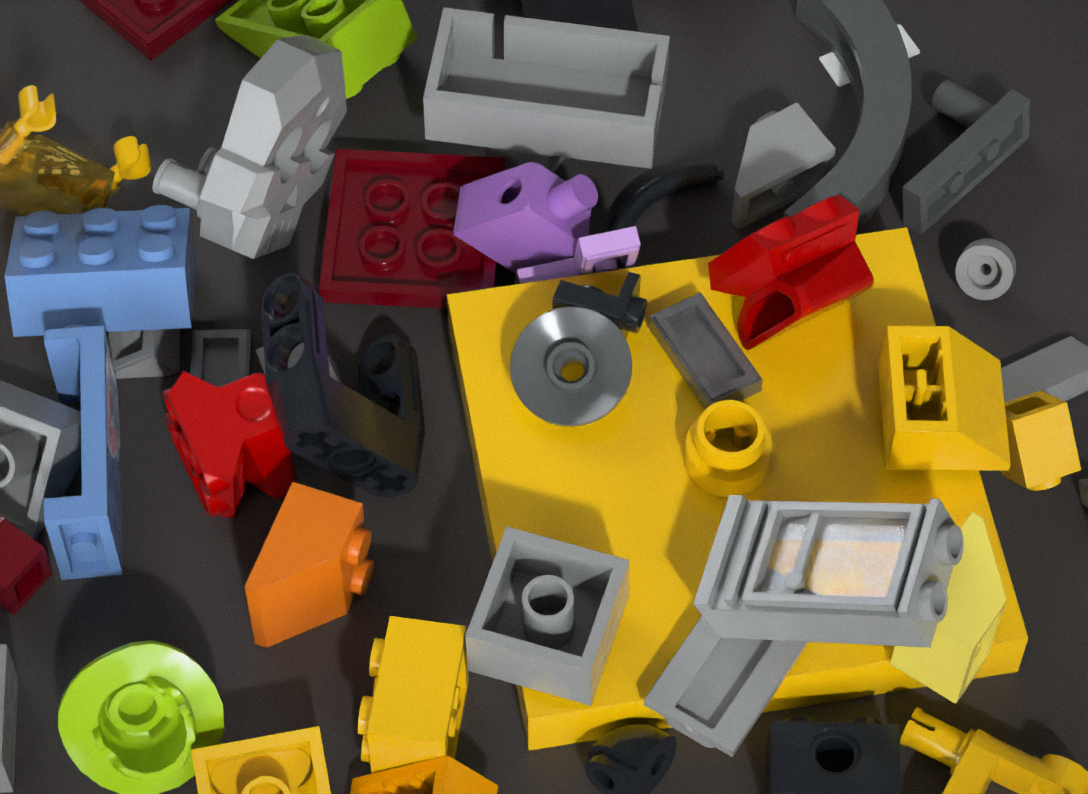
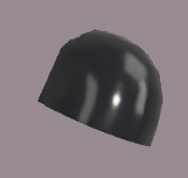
(630, 759)

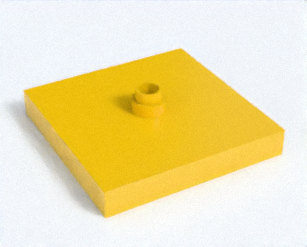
(662, 468)

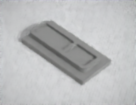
(720, 685)

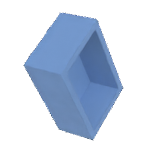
(101, 270)

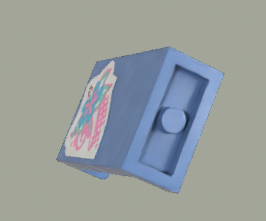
(88, 527)

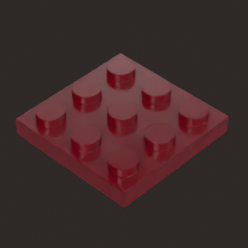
(395, 228)

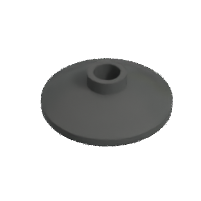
(565, 338)

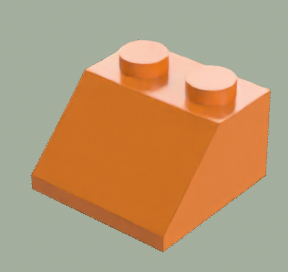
(308, 565)

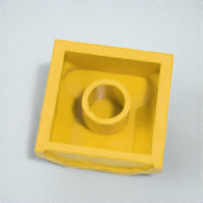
(264, 765)

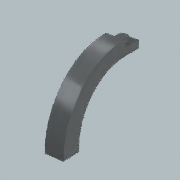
(880, 74)

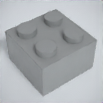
(548, 615)

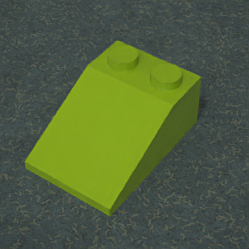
(364, 30)

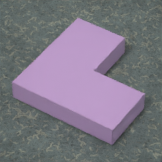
(592, 255)

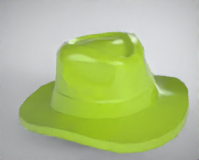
(139, 717)

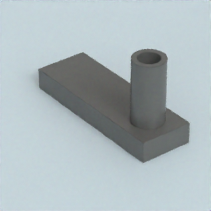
(990, 138)

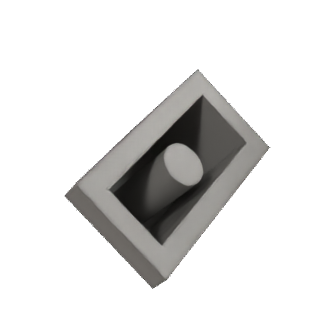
(779, 163)

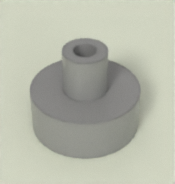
(985, 269)

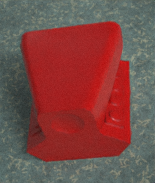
(793, 270)
(227, 439)

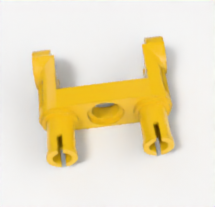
(979, 758)

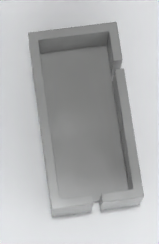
(555, 92)

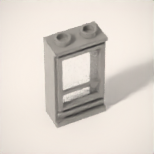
(830, 571)

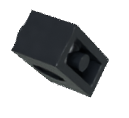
(861, 744)

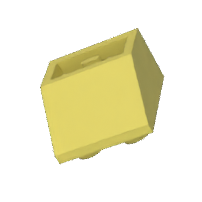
(970, 623)

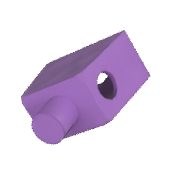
(525, 215)

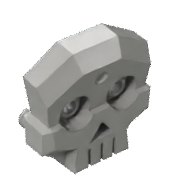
(271, 150)

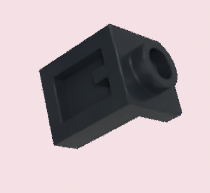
(624, 310)

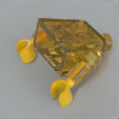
(49, 176)

